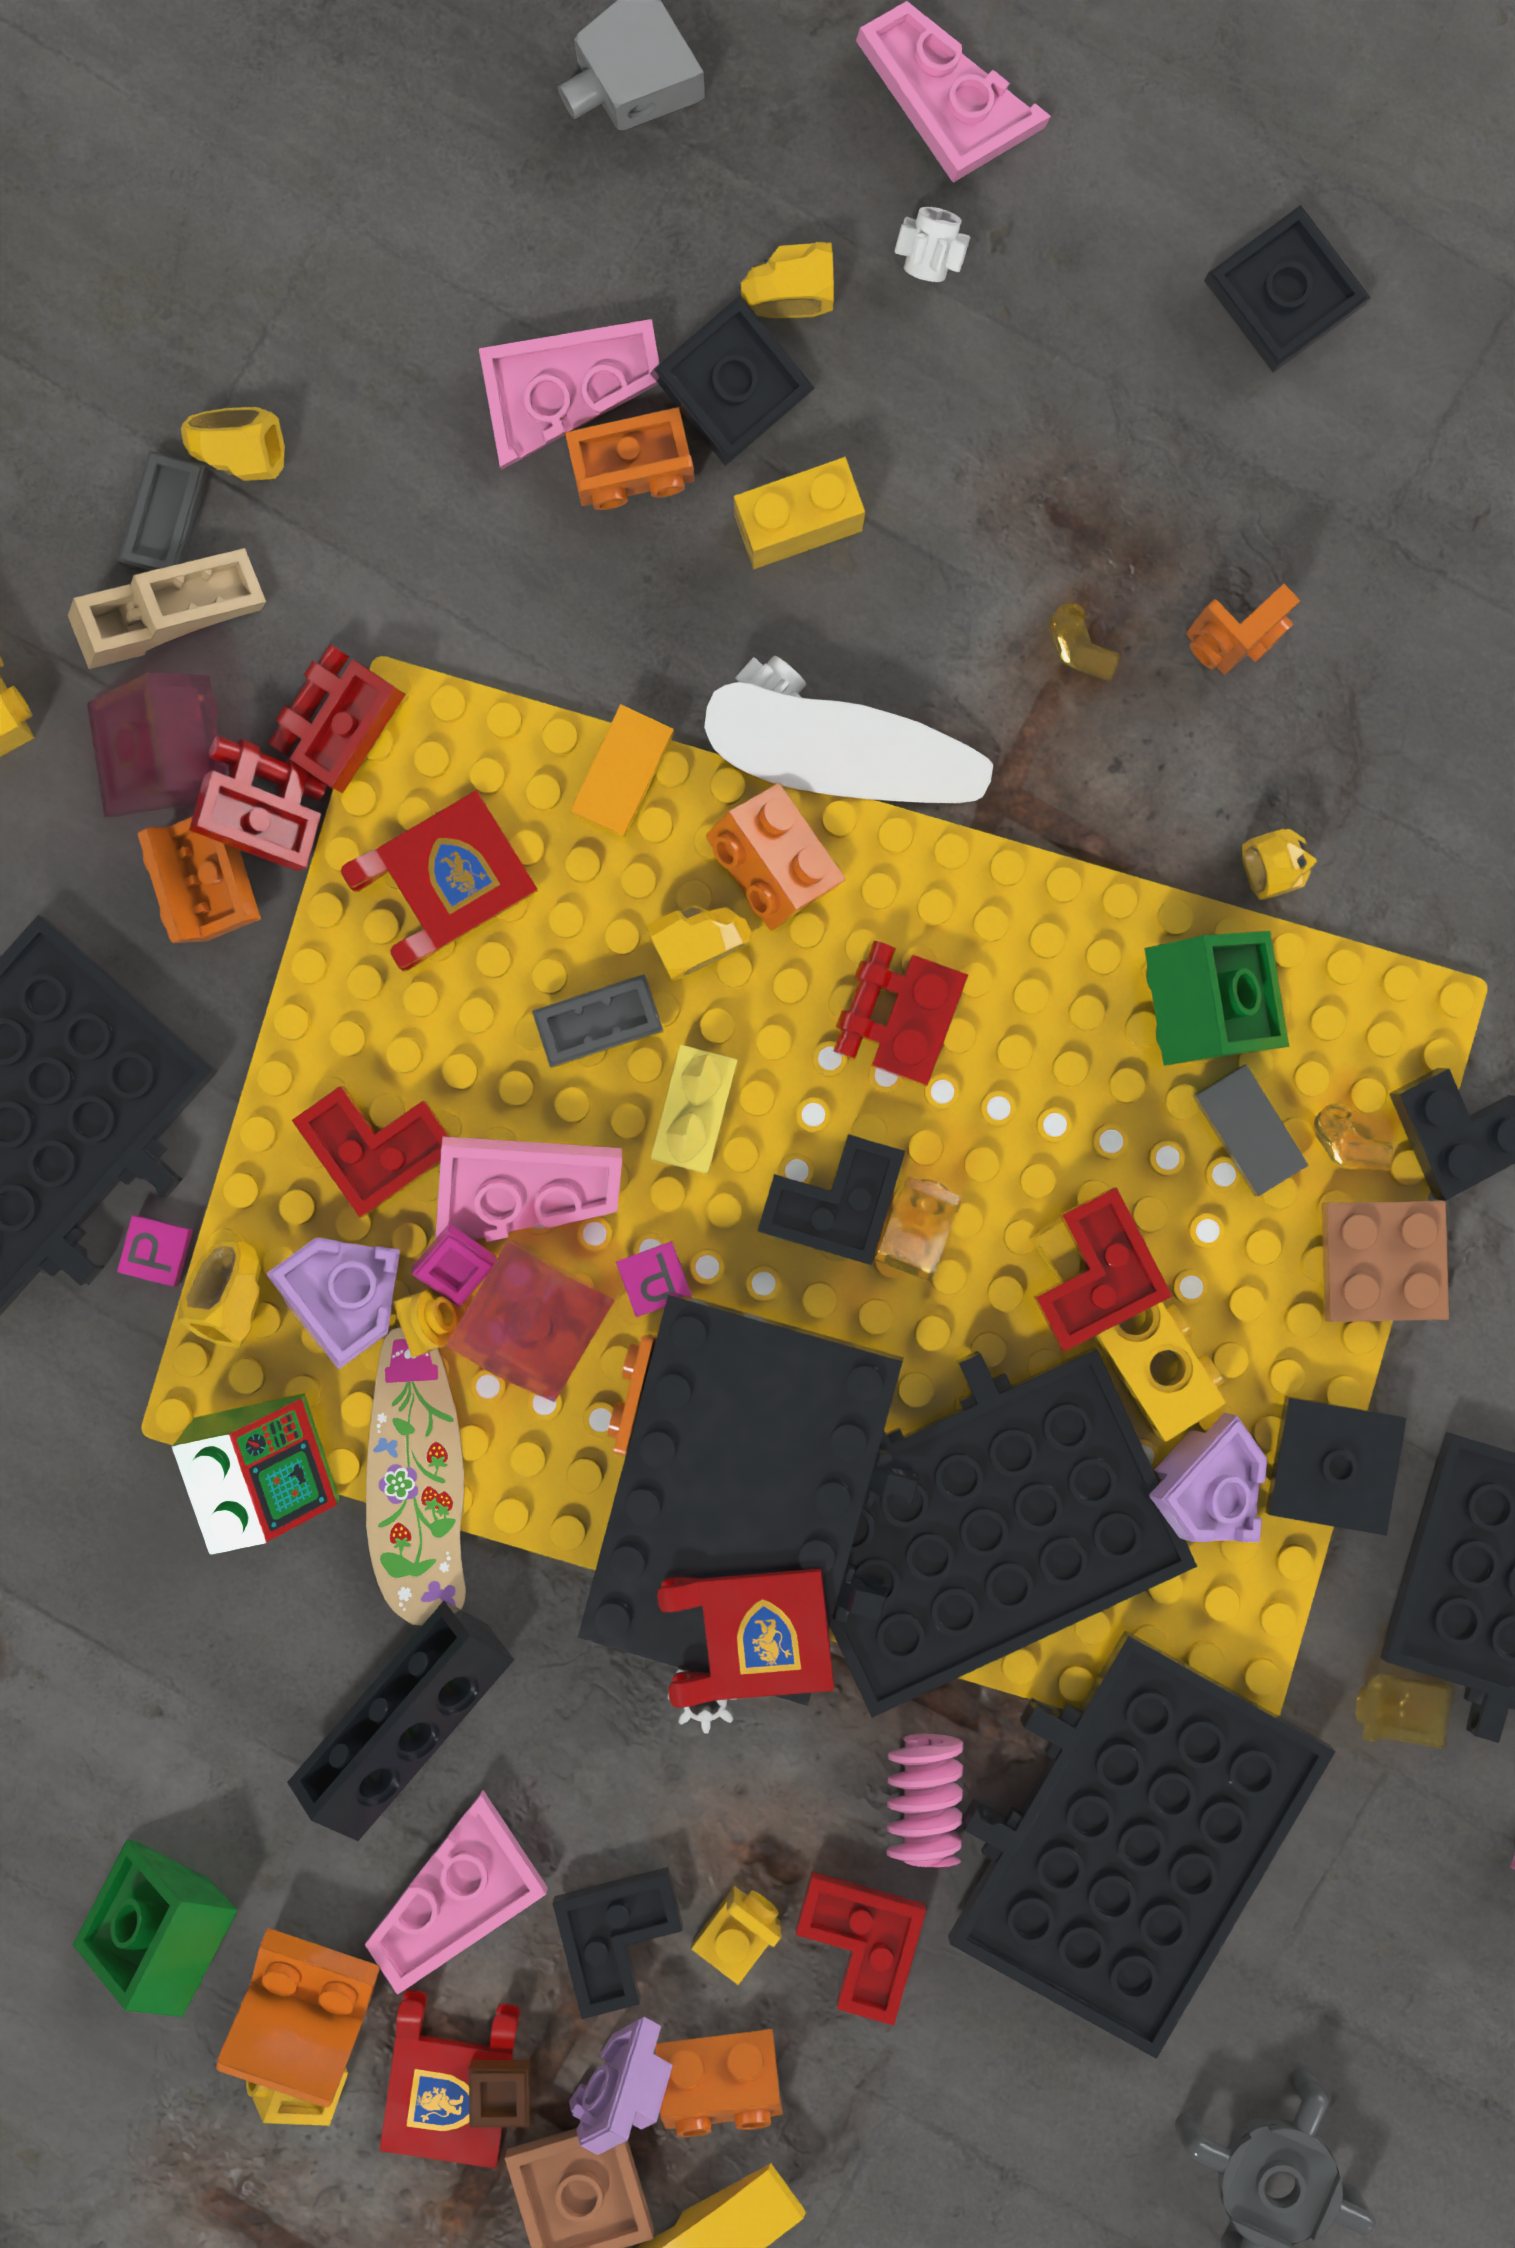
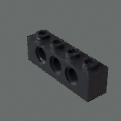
(400, 1721)

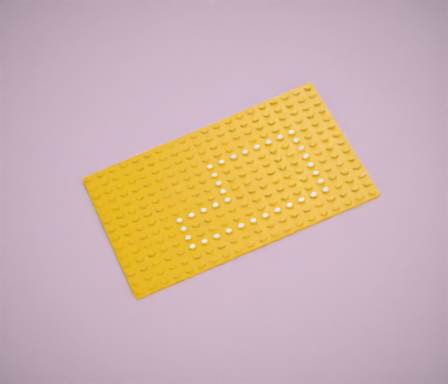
(1029, 1111)

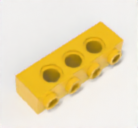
(1166, 1405)

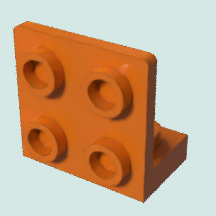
(299, 2018)

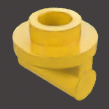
(425, 1320)

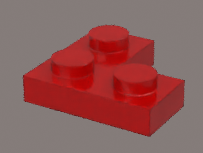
(367, 1163)
(1118, 1276)
(878, 1932)

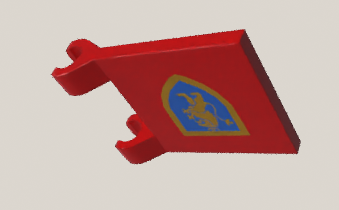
(451, 873)
(761, 1635)
(430, 2089)

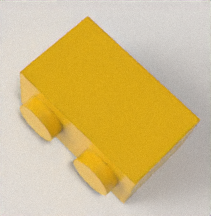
(799, 513)

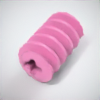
(927, 1800)

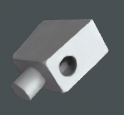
(633, 66)

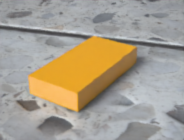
(622, 771)

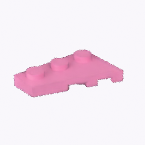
(947, 97)
(563, 382)
(518, 1185)
(457, 1898)

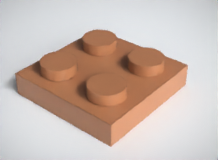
(1385, 1261)
(578, 2196)

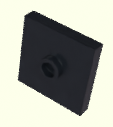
(1287, 288)
(732, 380)
(1335, 1465)

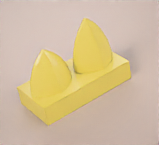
(694, 1109)

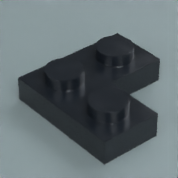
(1449, 1143)
(848, 1216)
(601, 1924)

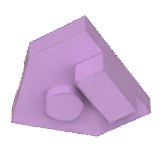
(339, 1294)
(1213, 1484)
(622, 2090)

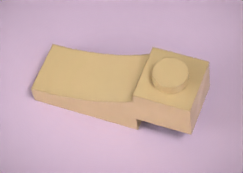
(164, 606)

